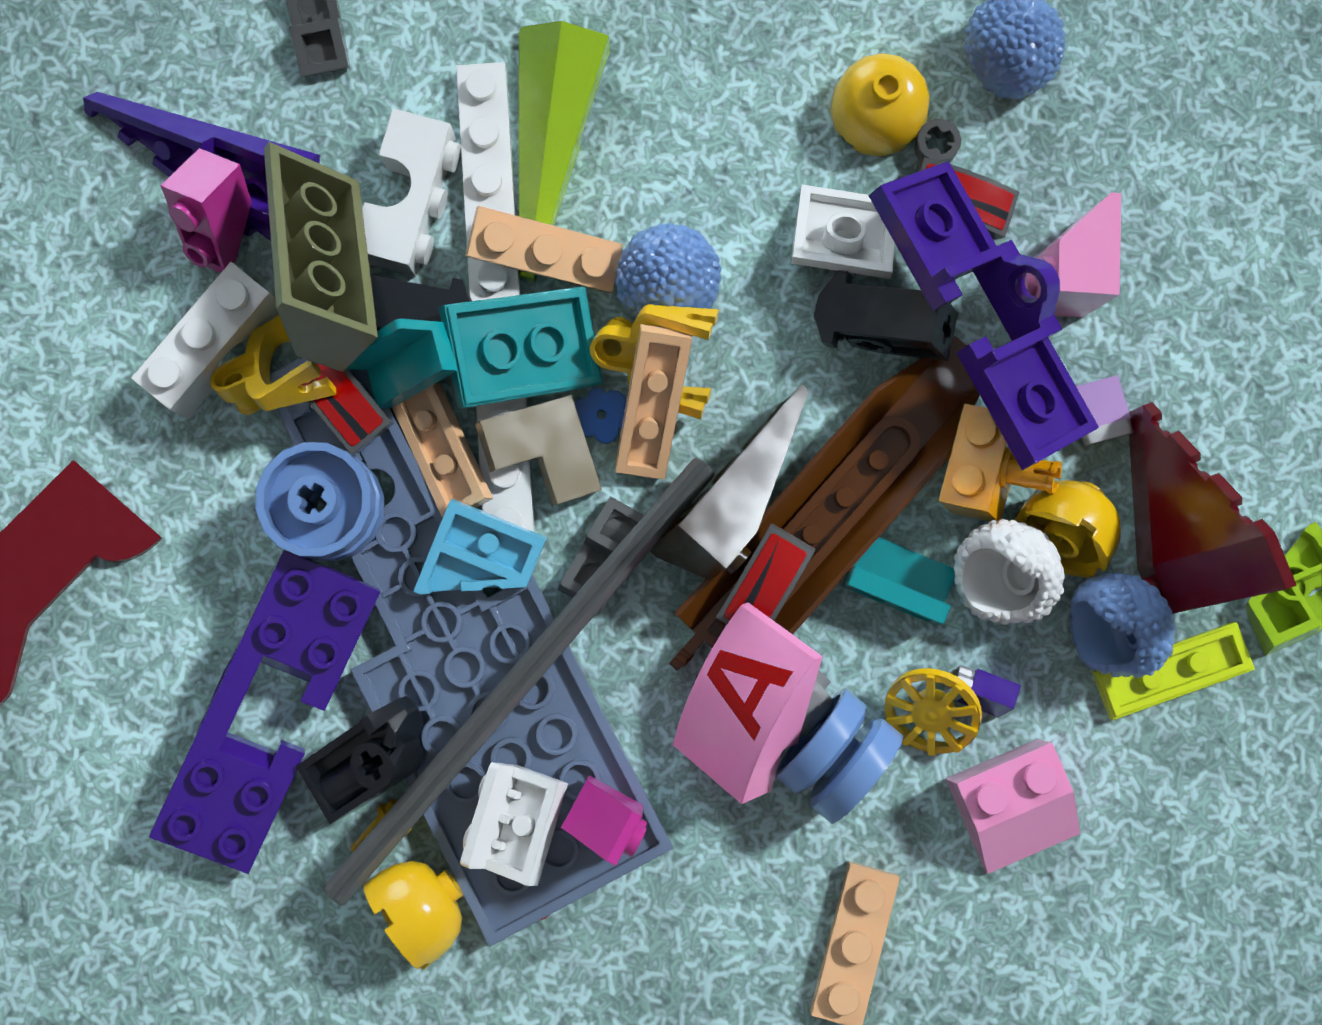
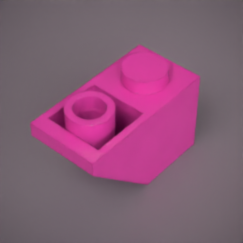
(208, 208)
(606, 821)

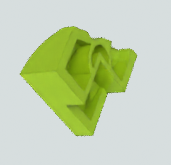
(1290, 614)

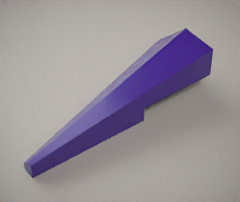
(179, 137)

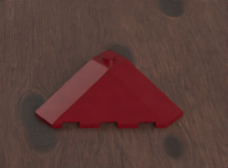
(1190, 525)

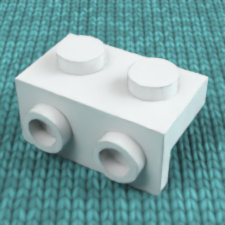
(513, 822)

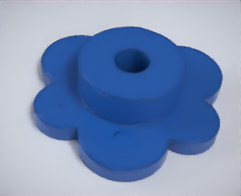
(612, 404)

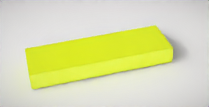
(1192, 666)

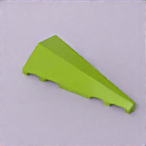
(556, 92)

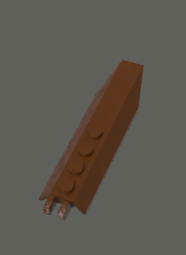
(851, 489)

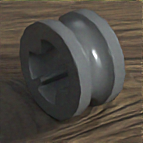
(941, 129)

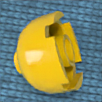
(880, 104)
(1078, 523)
(417, 909)

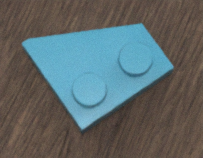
(478, 552)

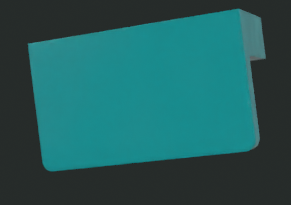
(406, 360)
(903, 581)

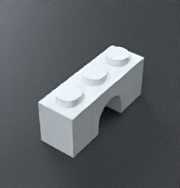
(423, 152)
(218, 321)

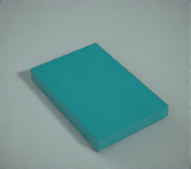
(521, 346)

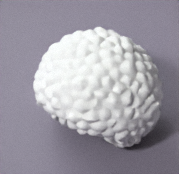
(1008, 572)

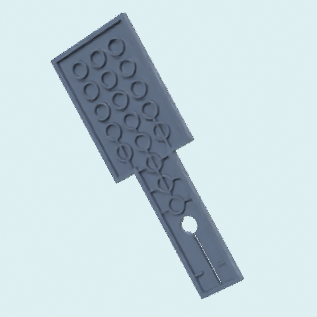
(449, 660)

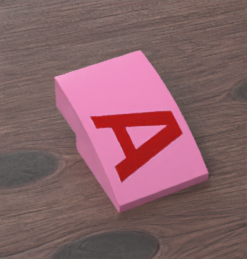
(748, 704)

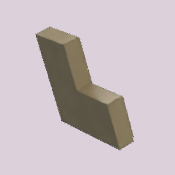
(550, 435)

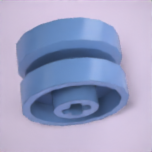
(290, 495)
(840, 757)

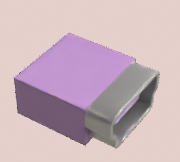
(1108, 408)

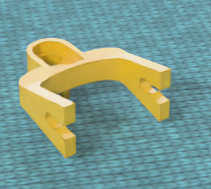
(617, 341)
(247, 377)

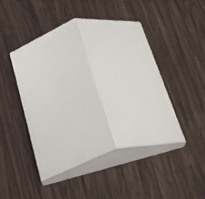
(841, 233)

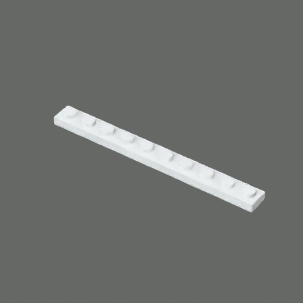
(490, 184)

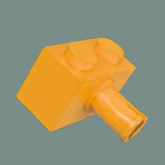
(985, 468)

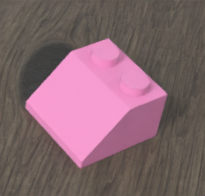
(1086, 260)
(1016, 804)

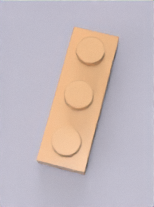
(543, 249)
(652, 401)
(441, 449)
(854, 944)

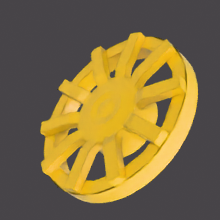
(933, 711)

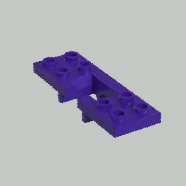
(1024, 379)
(233, 785)

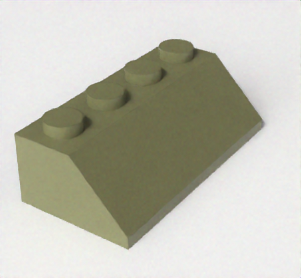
(319, 259)

